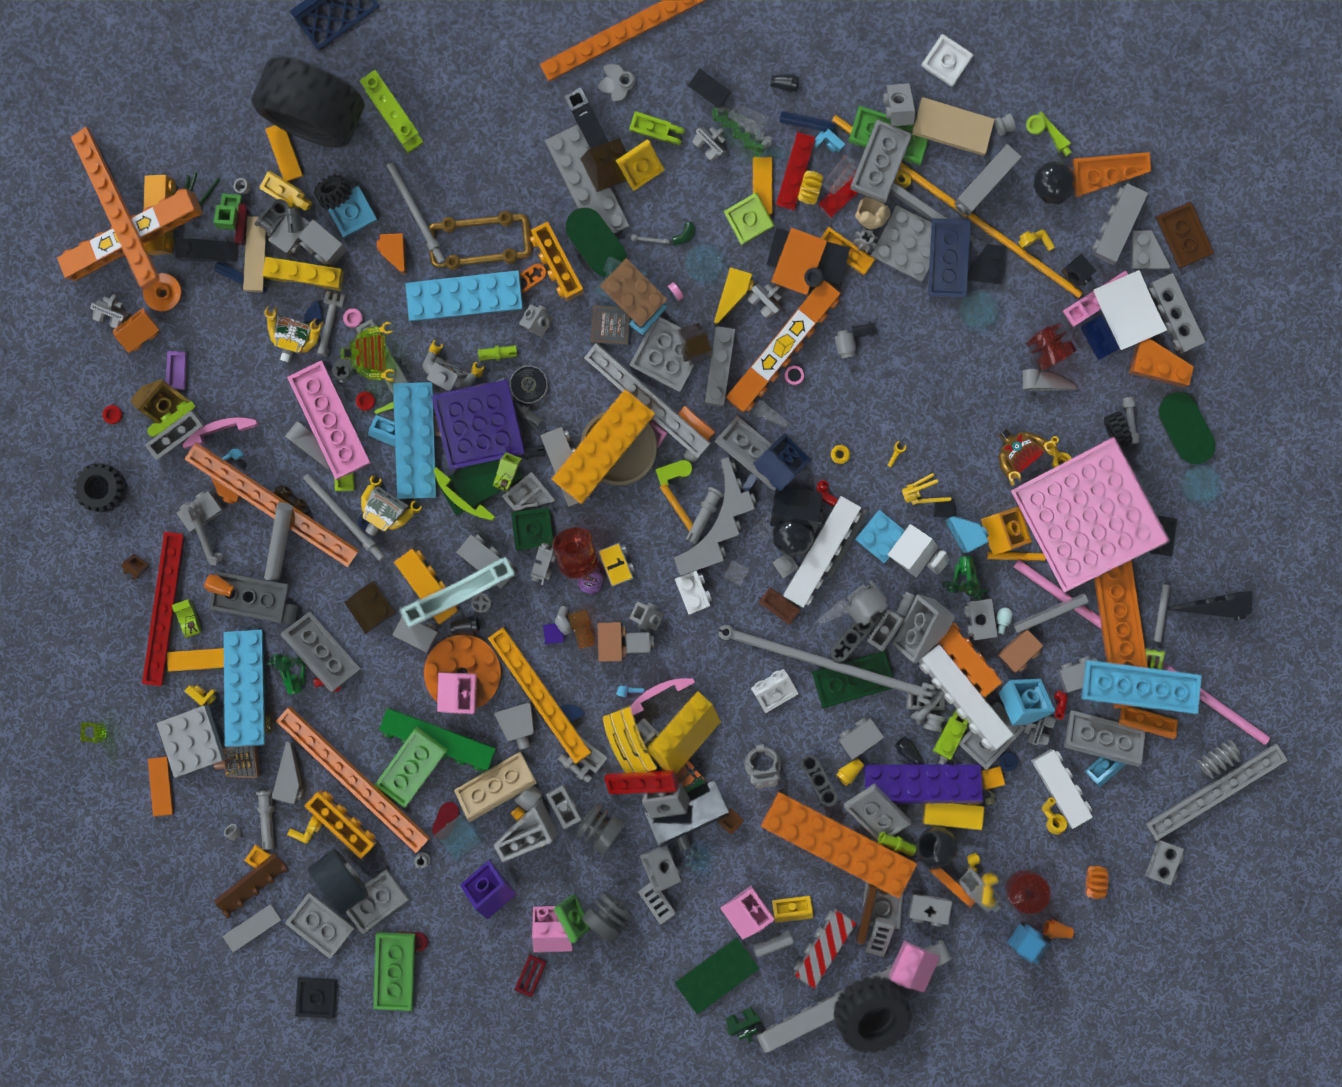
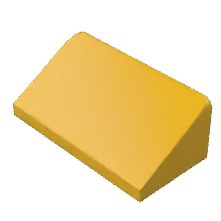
(792, 909)

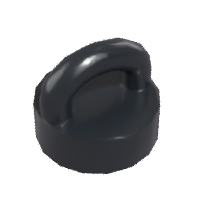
(814, 277)

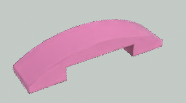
(1086, 306)
(198, 436)
(679, 683)

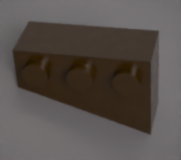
(695, 344)

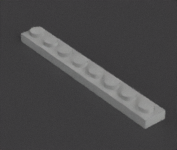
(664, 414)
(1216, 792)

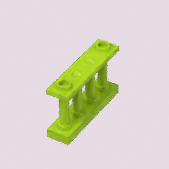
(391, 111)

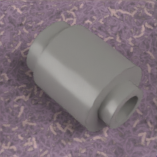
(845, 344)

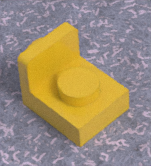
(197, 694)

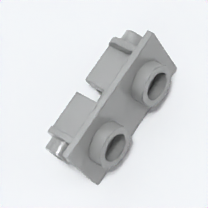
(542, 571)

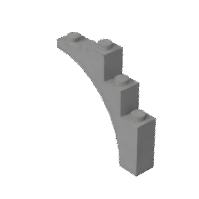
(734, 504)

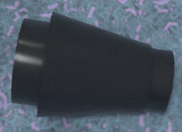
(785, 82)
(466, 626)
(908, 750)

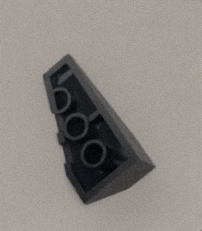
(1228, 605)

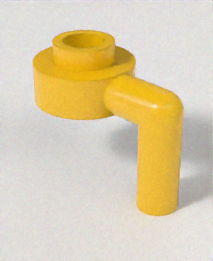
(1029, 238)
(1058, 456)
(1053, 818)
(313, 826)

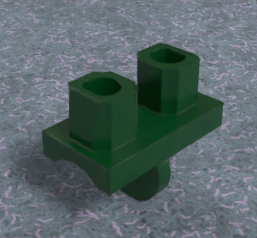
(735, 1027)

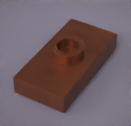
(779, 605)

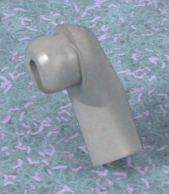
(562, 622)

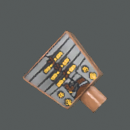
(240, 762)

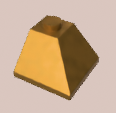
(157, 400)

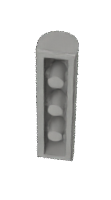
(278, 541)

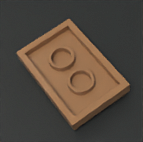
(633, 292)

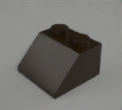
(602, 164)
(370, 606)

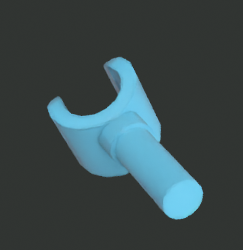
(234, 453)
(623, 690)

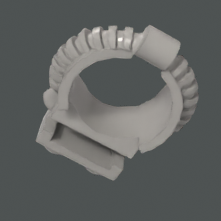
(763, 778)

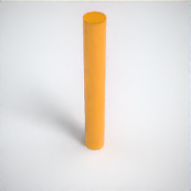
(676, 505)
(1017, 556)

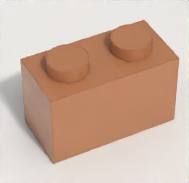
(610, 642)
(1020, 651)

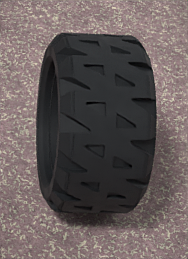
(308, 102)

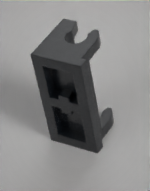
(709, 88)

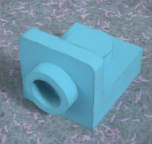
(833, 142)

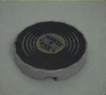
(528, 384)

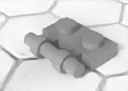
(592, 761)

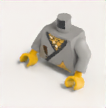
(446, 374)

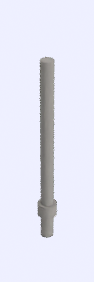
(432, 243)
(367, 542)

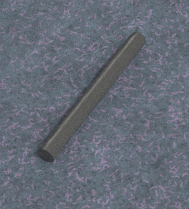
(847, 544)

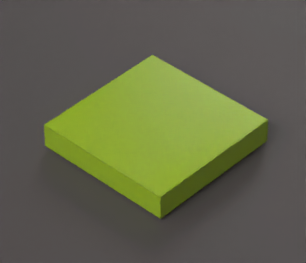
(749, 218)

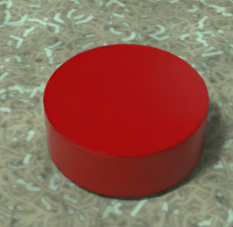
(365, 401)
(112, 414)

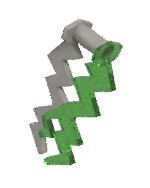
(757, 149)

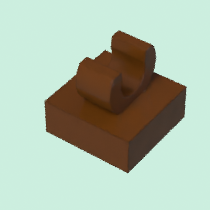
(134, 566)
(731, 822)

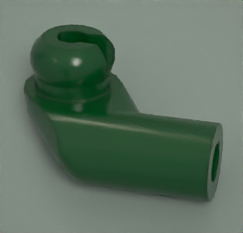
(686, 235)

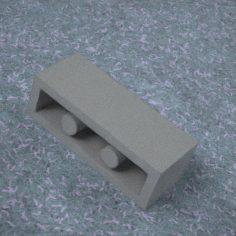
(175, 434)
(480, 556)

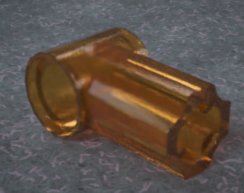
(581, 625)

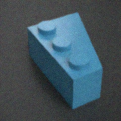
(1028, 943)

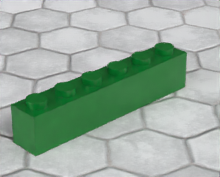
(458, 746)

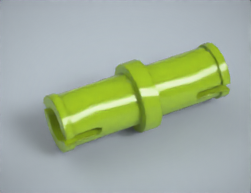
(497, 353)
(896, 844)

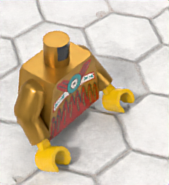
(1021, 452)

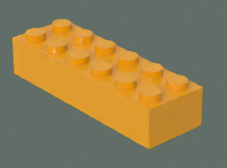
(603, 447)

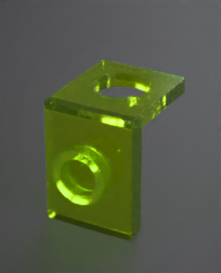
(99, 732)

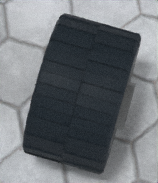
(337, 881)

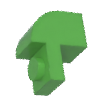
(227, 212)

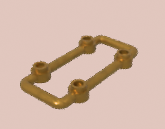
(508, 256)

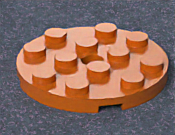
(464, 652)

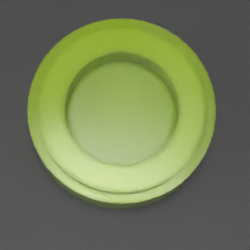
(1036, 124)

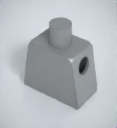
(517, 723)

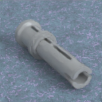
(708, 507)
(265, 809)

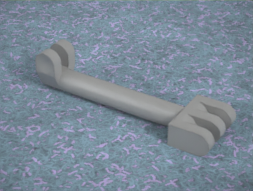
(333, 304)
(192, 515)
(920, 715)

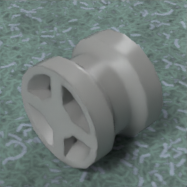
(1005, 124)
(479, 601)
(934, 722)

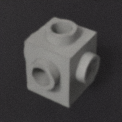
(536, 320)
(649, 619)

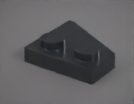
(989, 265)

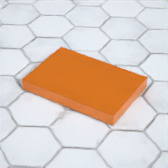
(798, 255)

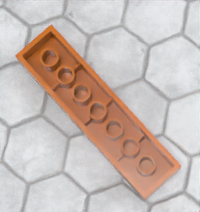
(838, 844)

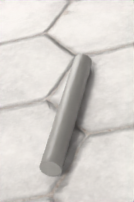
(1162, 613)

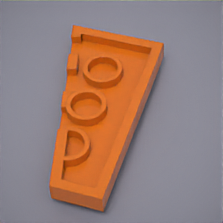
(1103, 171)

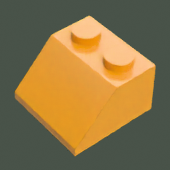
(1006, 530)

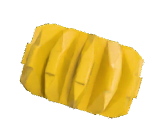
(810, 187)

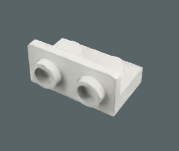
(692, 592)
(774, 690)

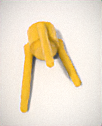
(912, 491)

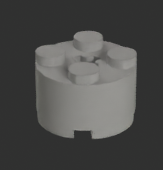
(865, 602)

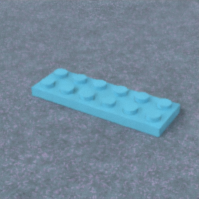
(464, 296)
(414, 440)
(1141, 687)
(244, 688)

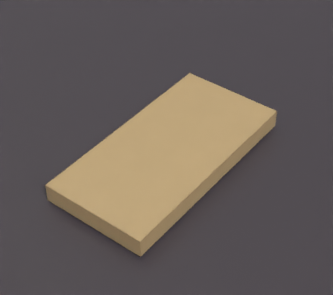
(953, 126)
(495, 786)

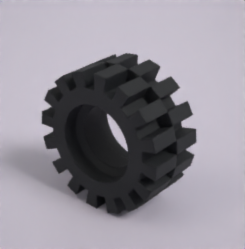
(332, 191)
(1117, 427)

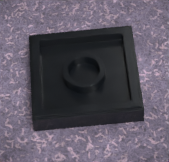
(315, 997)

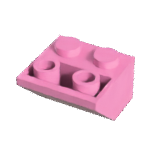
(457, 693)
(747, 913)
(548, 932)

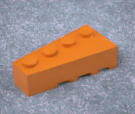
(969, 662)

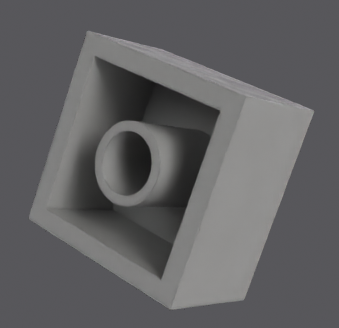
(318, 240)

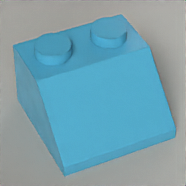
(967, 533)
(1026, 701)

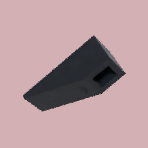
(586, 118)

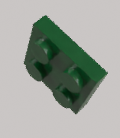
(532, 528)

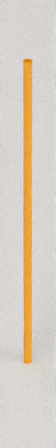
(979, 222)

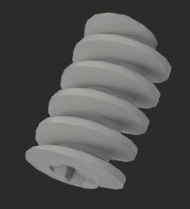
(1219, 759)

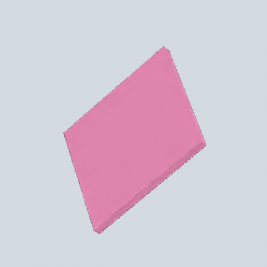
(1089, 515)

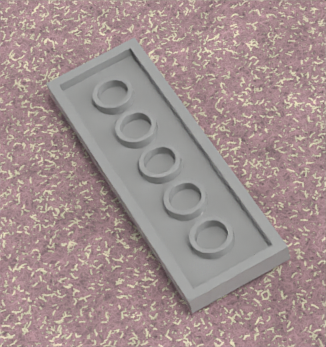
(566, 151)

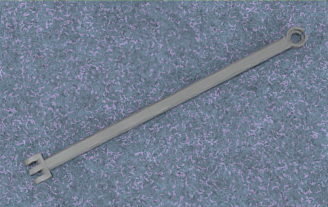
(830, 664)

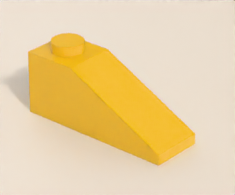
(734, 290)

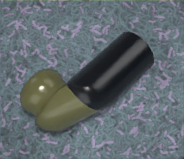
(988, 796)

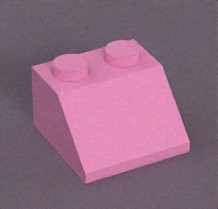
(913, 967)

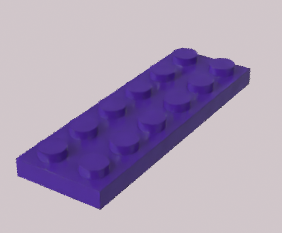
(927, 782)

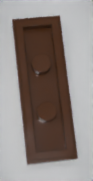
(866, 914)

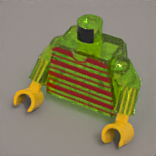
(368, 353)

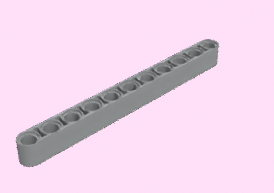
(815, 1016)

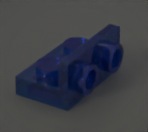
(1099, 337)

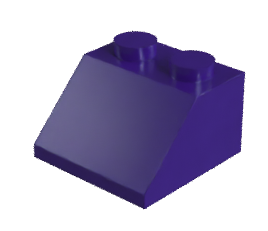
(487, 890)

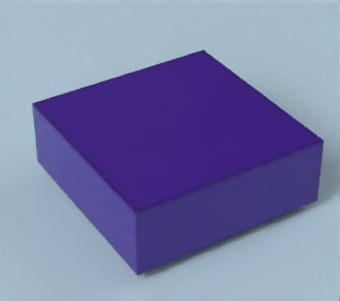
(552, 634)

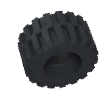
(84, 483)

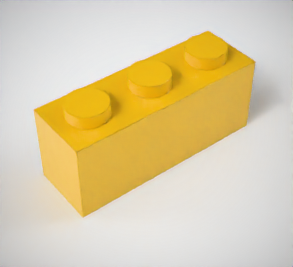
(954, 815)

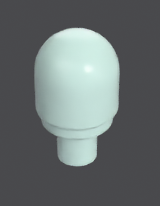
(1003, 619)

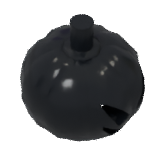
(1054, 182)
(793, 538)
(937, 847)

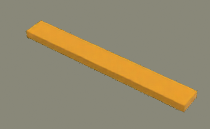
(539, 695)

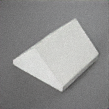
(913, 550)

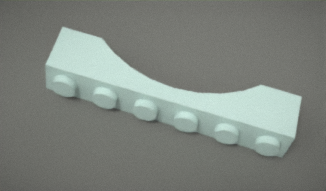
(457, 593)

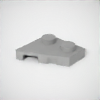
(1147, 252)
(527, 493)

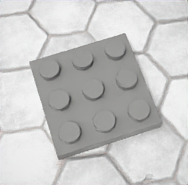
(905, 244)
(661, 355)
(191, 741)

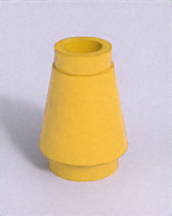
(849, 772)

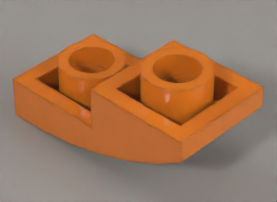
(697, 423)

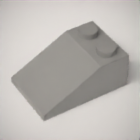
(923, 627)

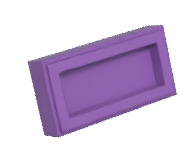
(176, 369)

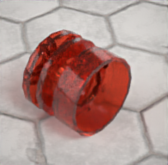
(1051, 346)
(575, 552)
(1018, 885)

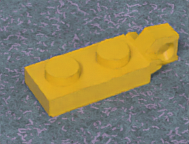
(284, 190)

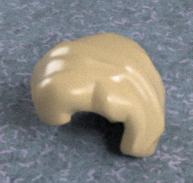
(872, 213)

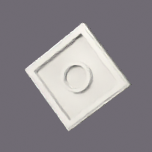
(947, 60)

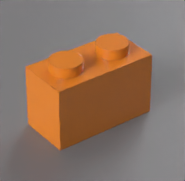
(136, 331)

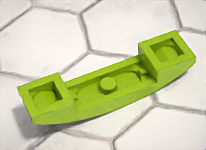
(444, 482)

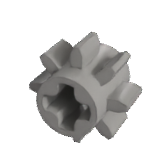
(861, 243)

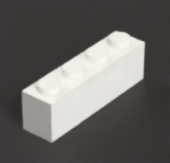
(1062, 789)

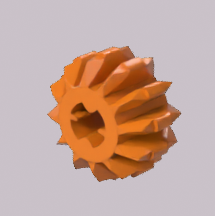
(1096, 882)

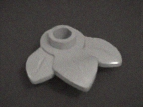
(613, 82)

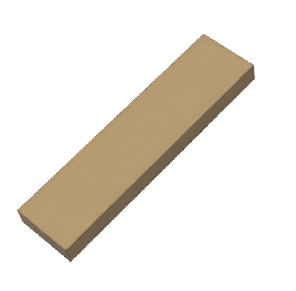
(254, 257)

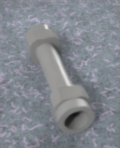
(1129, 403)

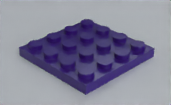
(478, 424)

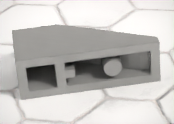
(288, 779)

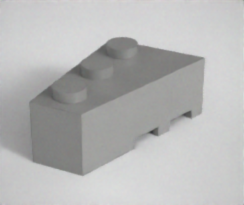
(527, 833)

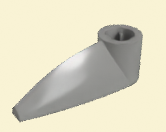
(1044, 381)
(307, 442)

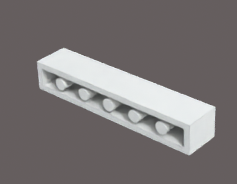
(821, 552)
(965, 698)

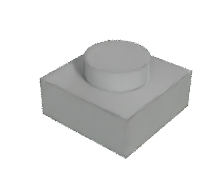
(785, 565)

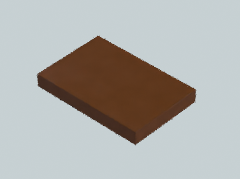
(1184, 235)

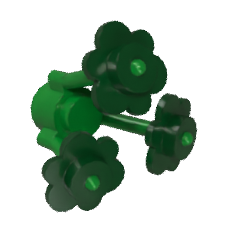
(971, 587)
(283, 663)

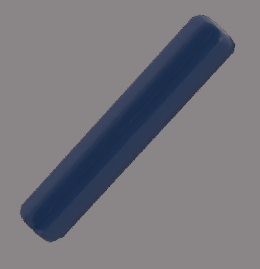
(807, 122)
(233, 274)

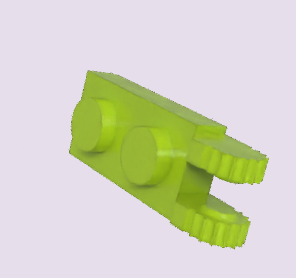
(654, 128)
(169, 419)
(950, 736)

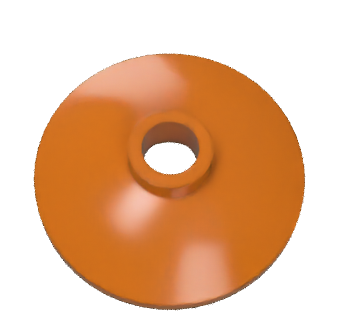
(155, 300)

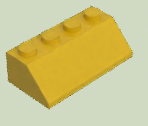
(684, 733)

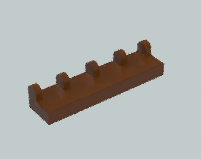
(251, 884)

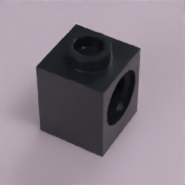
(1079, 271)

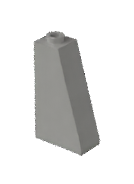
(987, 180)

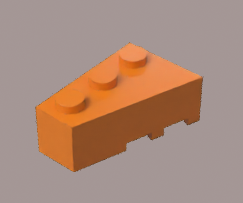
(1159, 364)

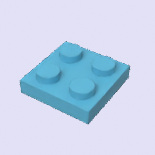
(353, 214)
(880, 536)

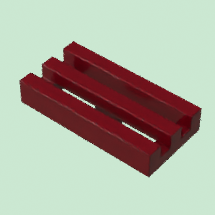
(241, 225)
(536, 960)

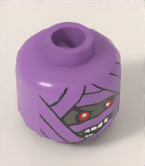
(591, 583)

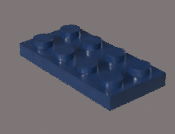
(949, 257)

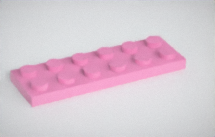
(329, 420)

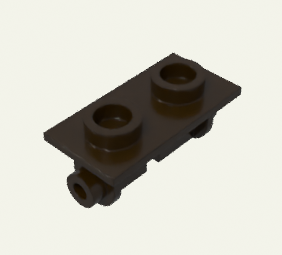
(287, 495)

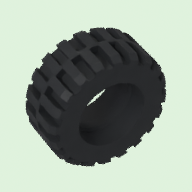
(883, 1030)

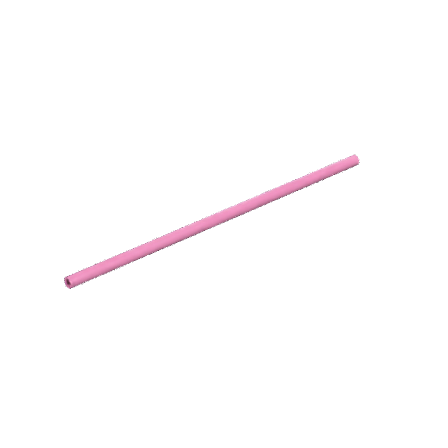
(1095, 619)

